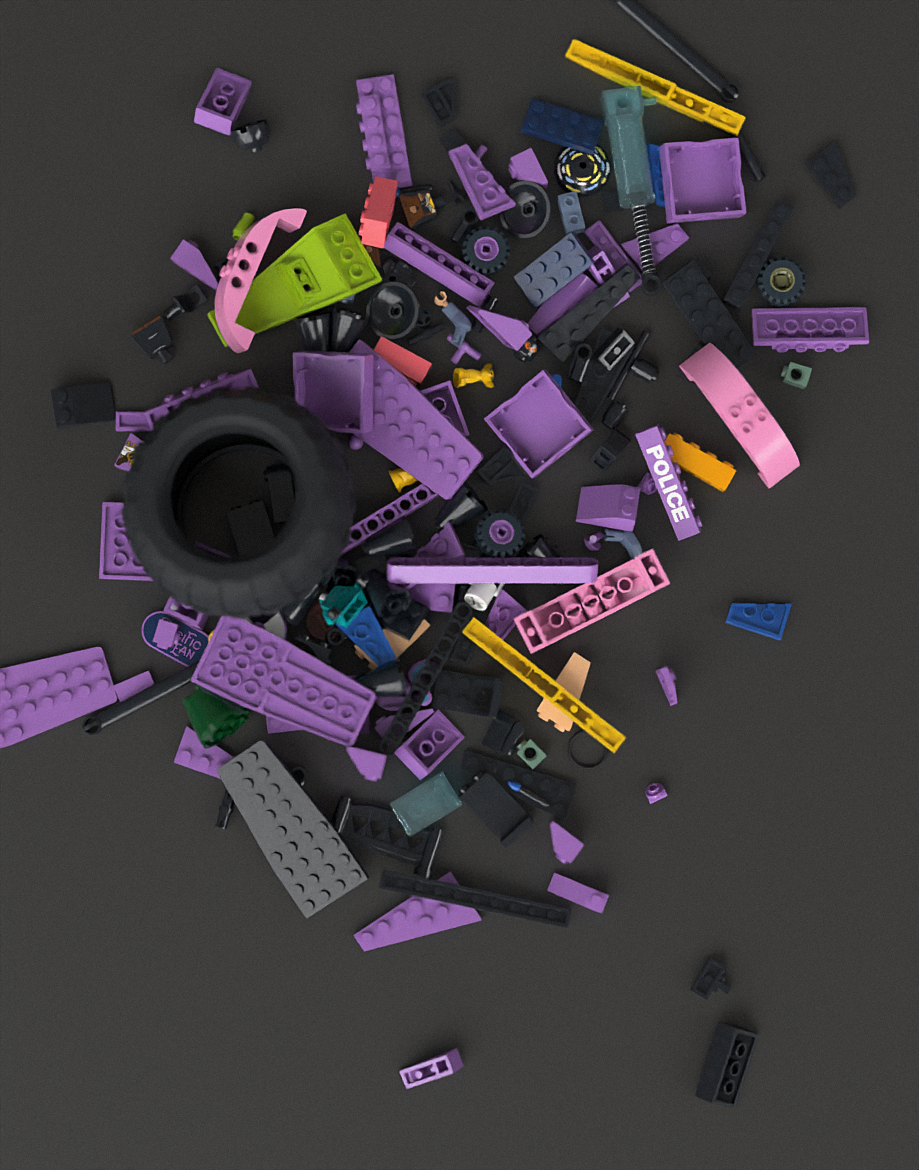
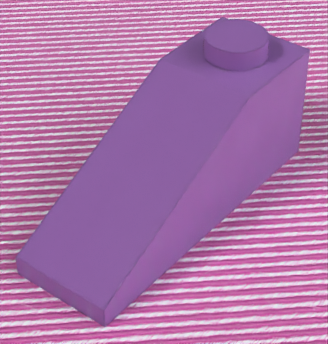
(191, 260)
(602, 268)
(384, 723)
(578, 892)
(432, 1068)

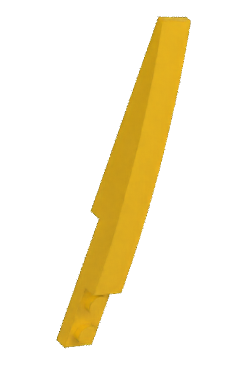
(655, 86)
(543, 685)

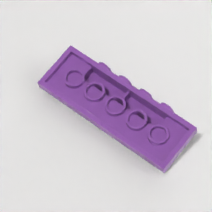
(383, 130)
(810, 328)
(233, 382)

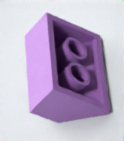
(368, 762)

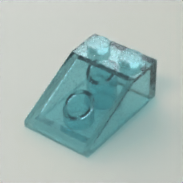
(426, 804)

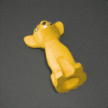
(462, 376)
(401, 478)

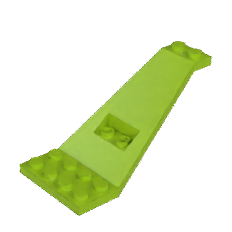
(329, 264)

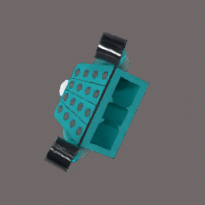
(344, 602)

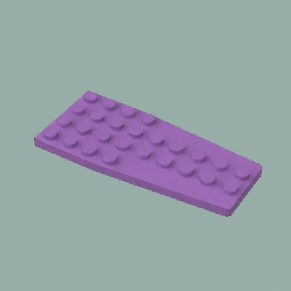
(415, 431)
(282, 681)
(52, 693)

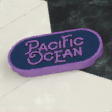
(191, 641)

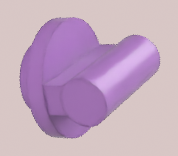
(647, 484)
(592, 542)
(655, 792)

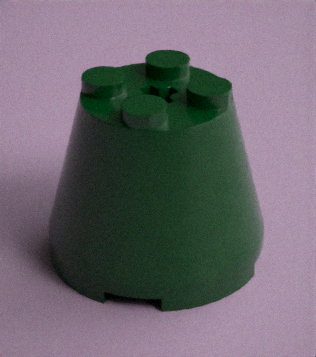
(213, 716)

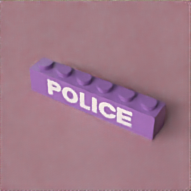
(668, 481)

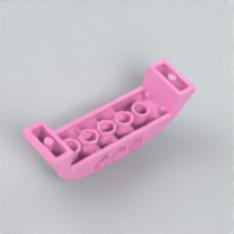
(230, 297)
(742, 413)
(591, 601)

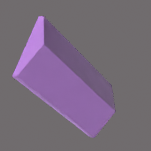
(561, 302)

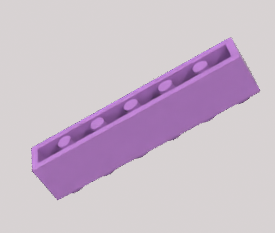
(438, 264)

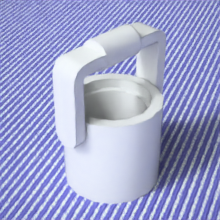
(480, 594)

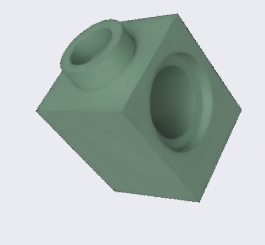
(804, 375)
(539, 756)

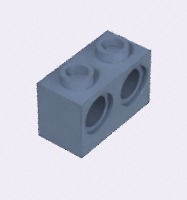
(571, 213)

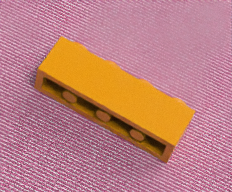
(700, 464)

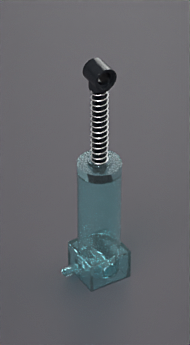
(632, 166)

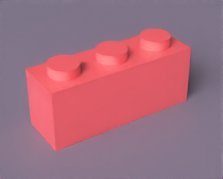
(406, 362)

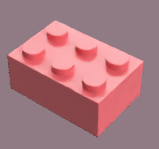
(379, 211)

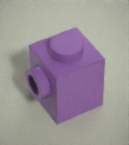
(166, 634)

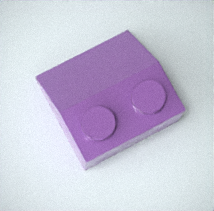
(527, 168)
(564, 843)

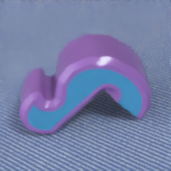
(412, 675)

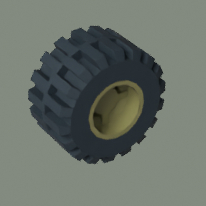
(781, 281)

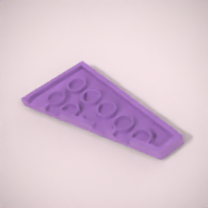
(415, 919)

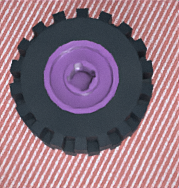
(486, 250)
(499, 534)

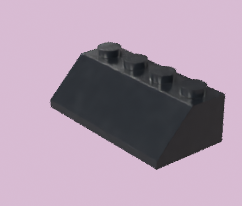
(726, 1065)

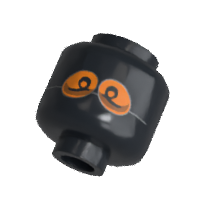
(528, 350)

